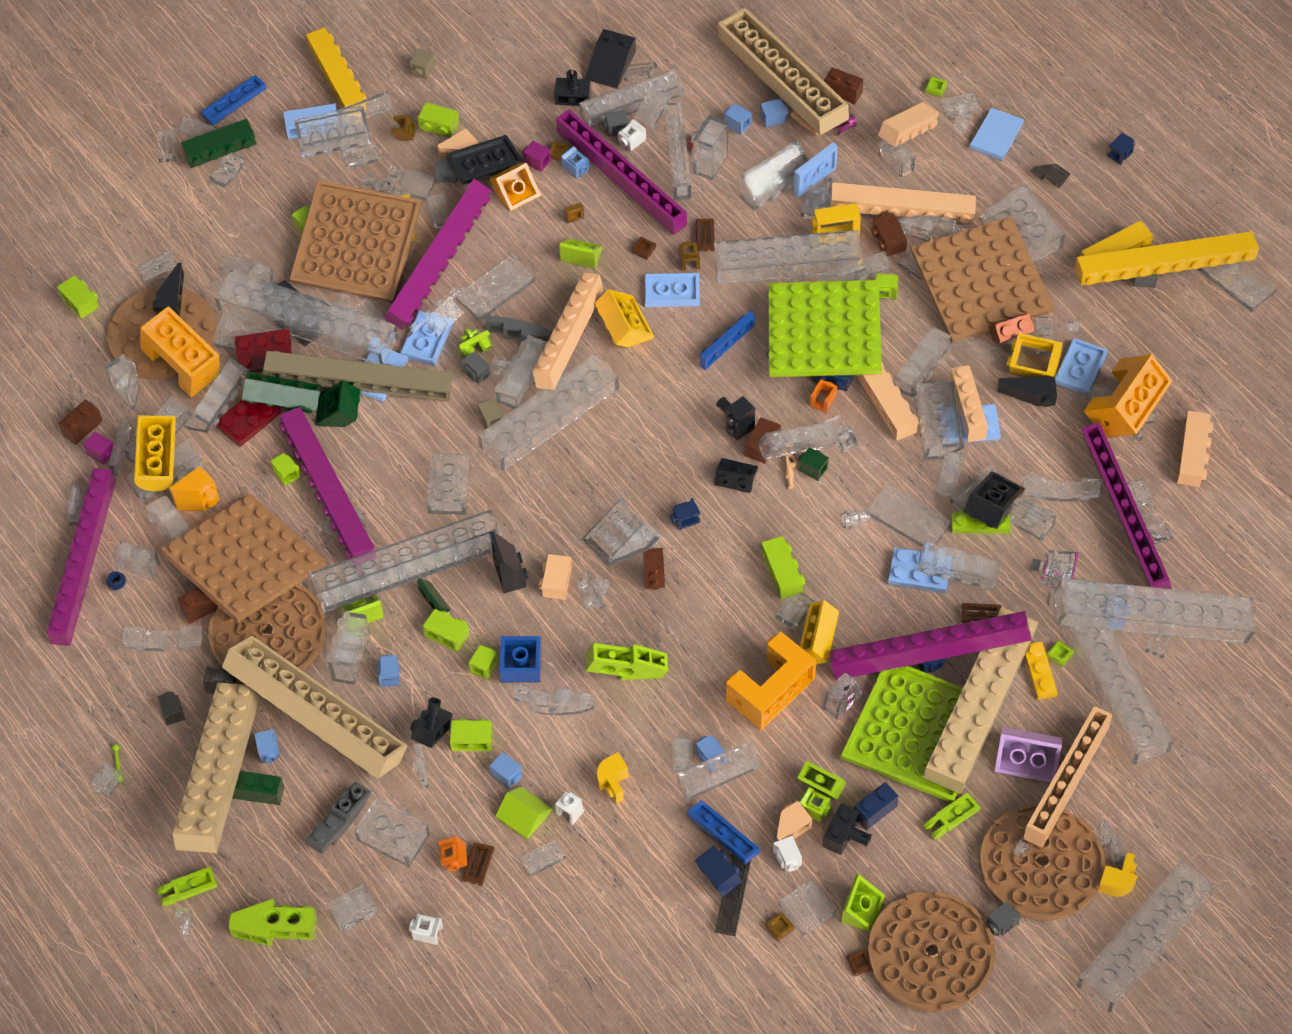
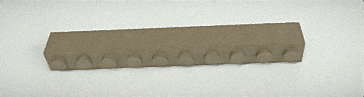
(363, 375)

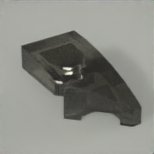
(1053, 172)

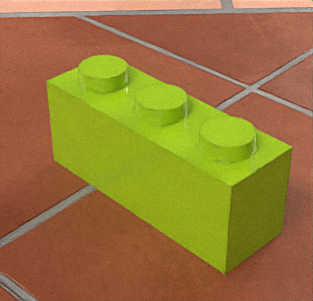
(782, 567)

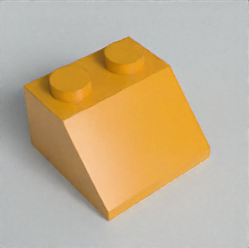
(515, 186)
(195, 492)

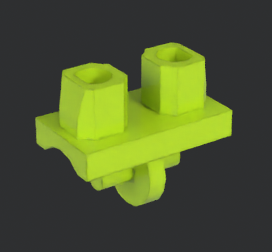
(481, 340)

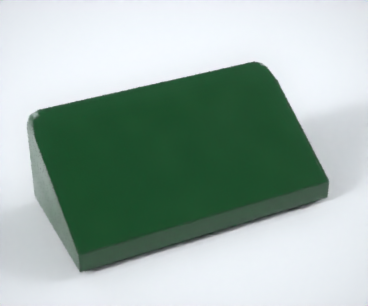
(432, 595)

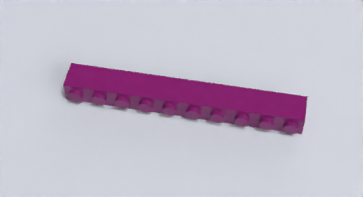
(621, 172)
(437, 255)
(326, 484)
(1126, 507)
(81, 557)
(931, 645)

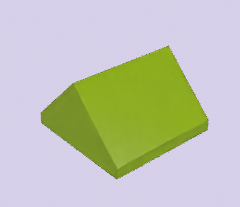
(580, 252)
(367, 606)
(522, 812)
(862, 904)

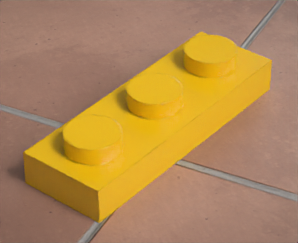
(1040, 671)

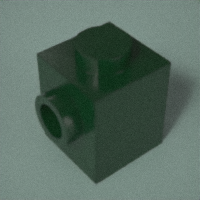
(813, 463)

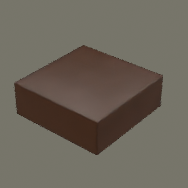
(644, 248)
(859, 962)

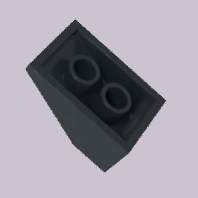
(611, 58)
(993, 500)
(507, 564)

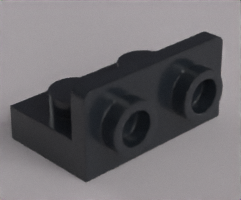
(735, 475)

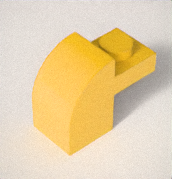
(610, 773)
(1119, 882)

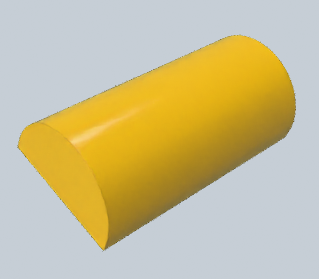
(154, 452)

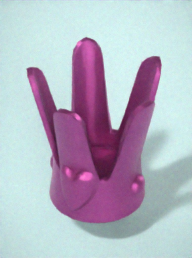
(850, 123)

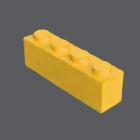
(1128, 238)

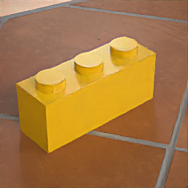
(819, 630)

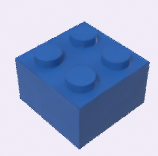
(520, 659)

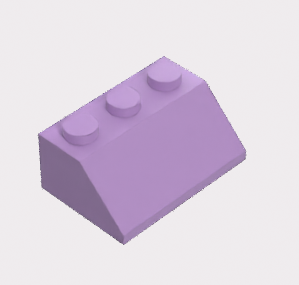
(1028, 754)

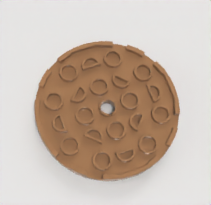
(125, 326)
(295, 622)
(1048, 891)
(931, 981)

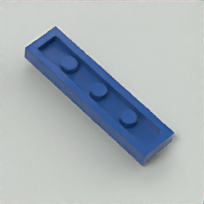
(233, 100)
(727, 340)
(723, 832)

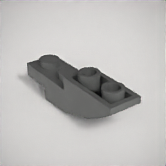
(339, 819)

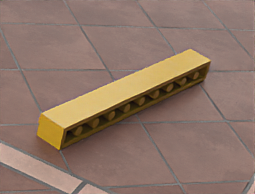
(1166, 258)

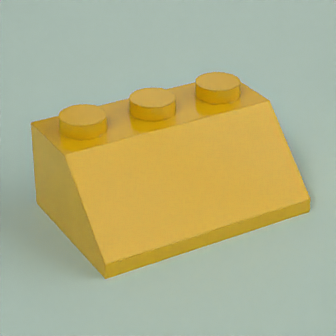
(623, 318)

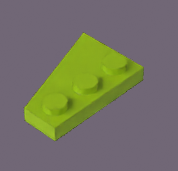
(964, 524)

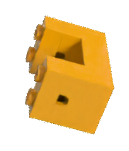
(182, 349)
(1129, 406)
(794, 673)

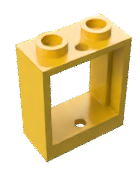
(834, 215)
(1037, 343)

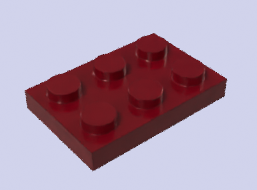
(252, 348)
(246, 420)

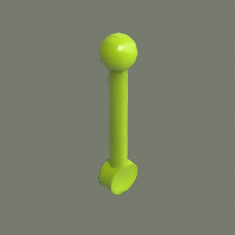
(115, 748)

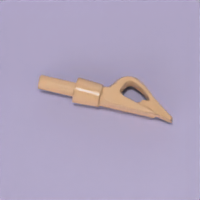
(789, 469)

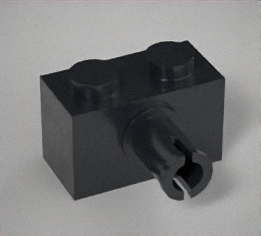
(571, 90)
(739, 416)
(431, 724)
(843, 829)

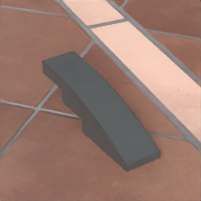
(516, 328)

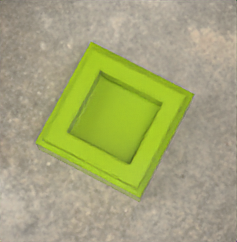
(936, 86)
(1060, 653)

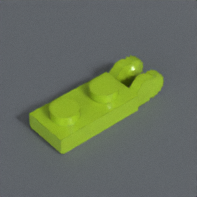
(953, 815)
(188, 886)

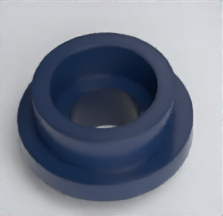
(116, 576)

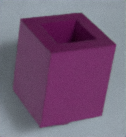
(536, 156)
(98, 448)

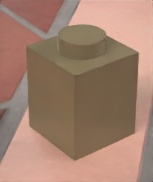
(422, 63)
(490, 412)

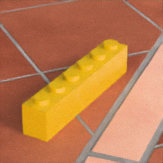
(334, 67)

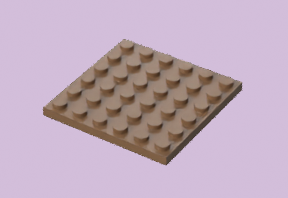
(356, 241)
(981, 278)
(243, 557)

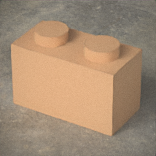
(556, 576)

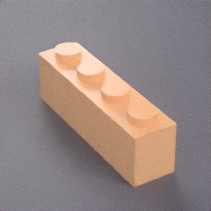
(908, 124)
(969, 404)
(1194, 449)

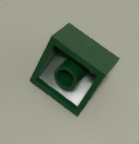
(338, 405)

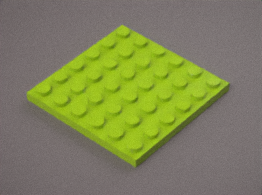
(824, 328)
(903, 727)

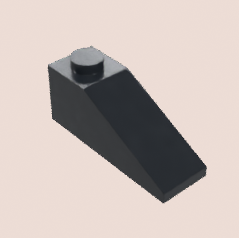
(171, 292)
(1033, 390)

